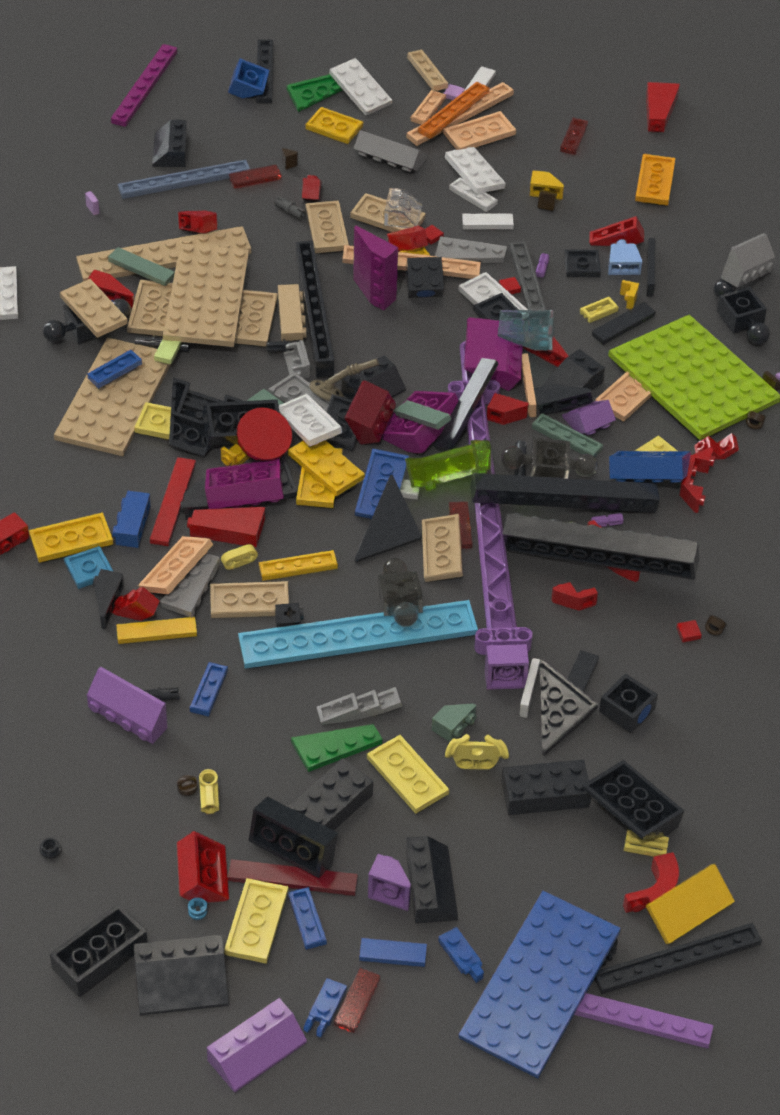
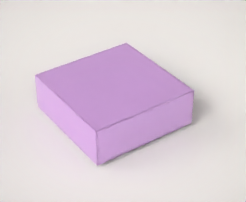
(453, 92)
(92, 203)

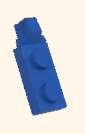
(462, 954)

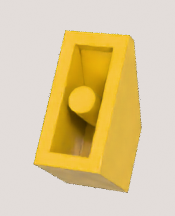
(547, 182)

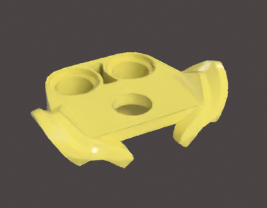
(476, 754)

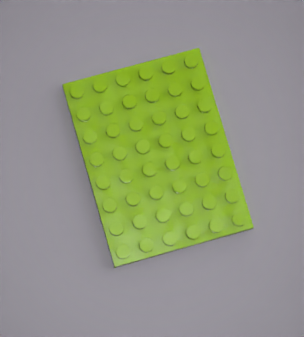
(694, 376)

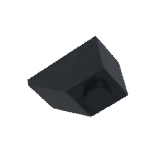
(194, 499)

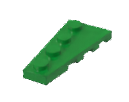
(312, 91)
(331, 746)

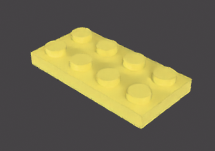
(407, 774)
(256, 921)

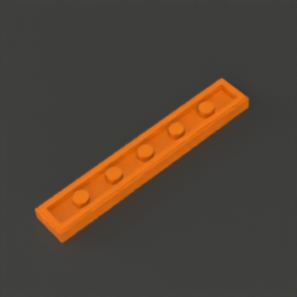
(453, 110)

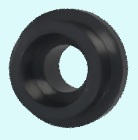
(50, 843)

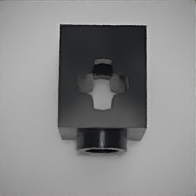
(281, 614)

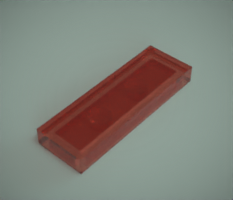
(574, 136)
(254, 176)
(462, 509)
(357, 1000)

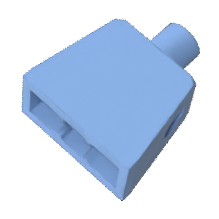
(624, 259)

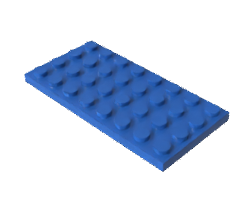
(539, 984)

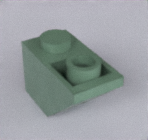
(453, 720)

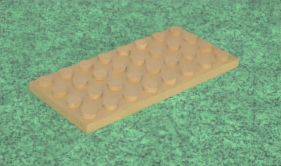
(206, 295)
(152, 304)
(107, 415)

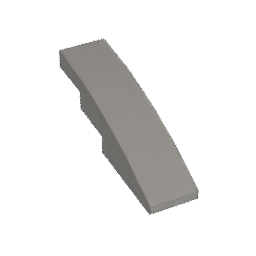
(363, 706)

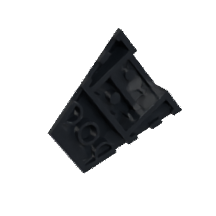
(186, 418)

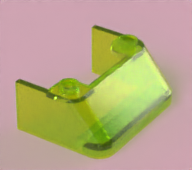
(449, 465)

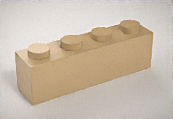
(290, 312)

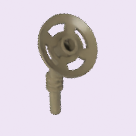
(328, 386)

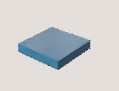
(86, 566)

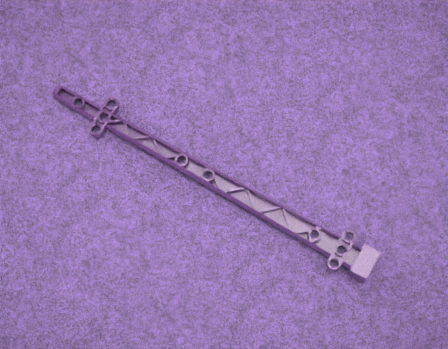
(502, 640)

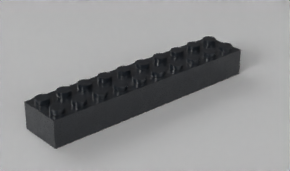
(601, 546)

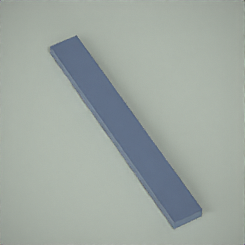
(181, 179)

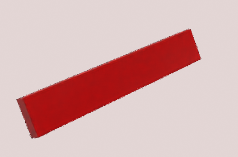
(171, 503)

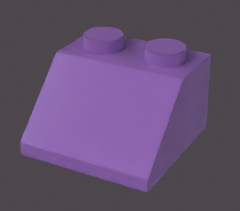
(590, 417)
(389, 883)

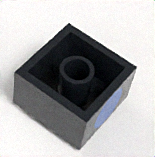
(424, 277)
(628, 703)

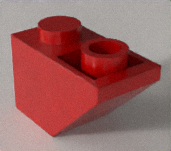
(311, 188)
(197, 221)
(506, 409)
(12, 532)
(136, 605)

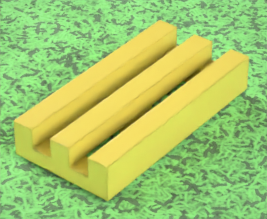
(601, 310)
(660, 843)

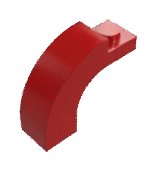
(666, 874)

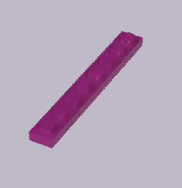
(144, 85)

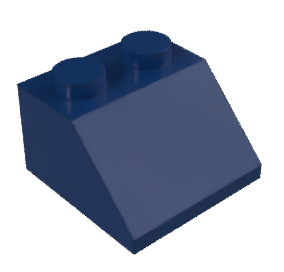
(248, 79)

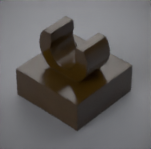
(547, 200)

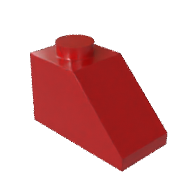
(408, 238)

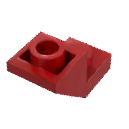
(721, 449)
(567, 596)

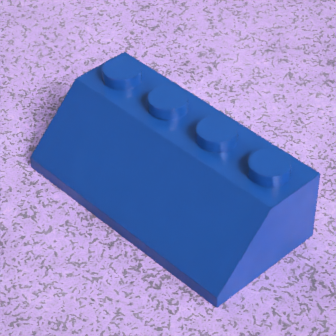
(649, 465)

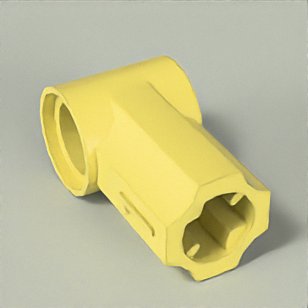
(209, 791)

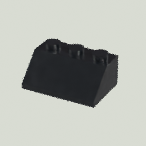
(170, 144)
(384, 376)

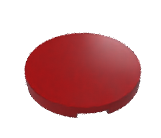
(264, 434)

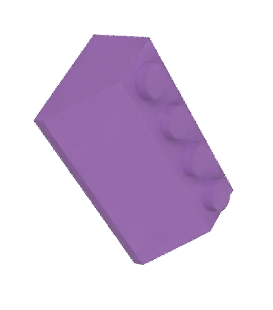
(127, 705)
(256, 1045)

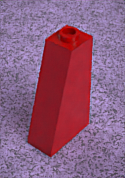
(660, 104)
(228, 525)

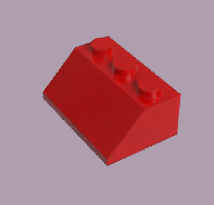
(202, 868)

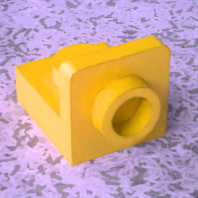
(630, 291)
(233, 456)

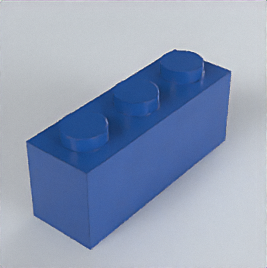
(132, 519)

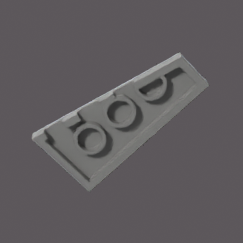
(470, 250)
(190, 589)

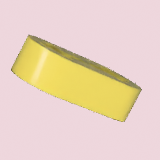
(239, 557)

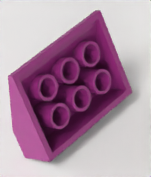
(375, 268)
(483, 342)
(415, 436)
(244, 484)

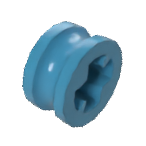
(197, 915)

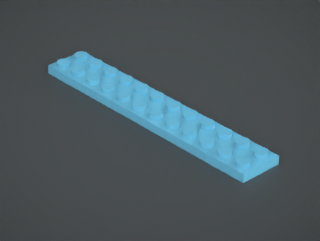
(354, 635)

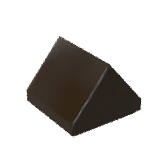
(289, 158)
(771, 380)

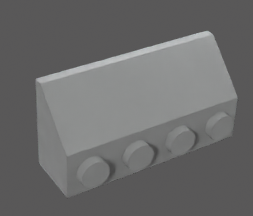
(390, 151)
(749, 261)

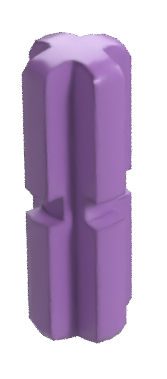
(542, 265)
(612, 519)

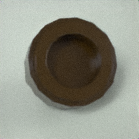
(757, 417)
(716, 621)
(187, 785)

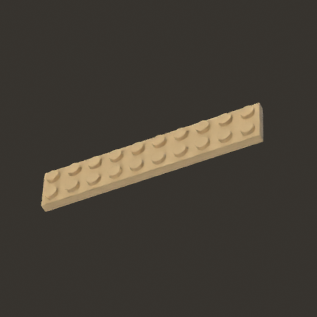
(162, 252)

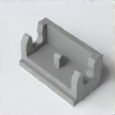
(297, 359)

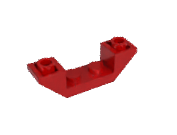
(691, 493)

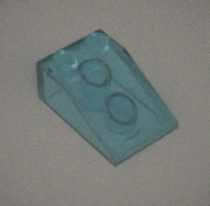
(528, 328)

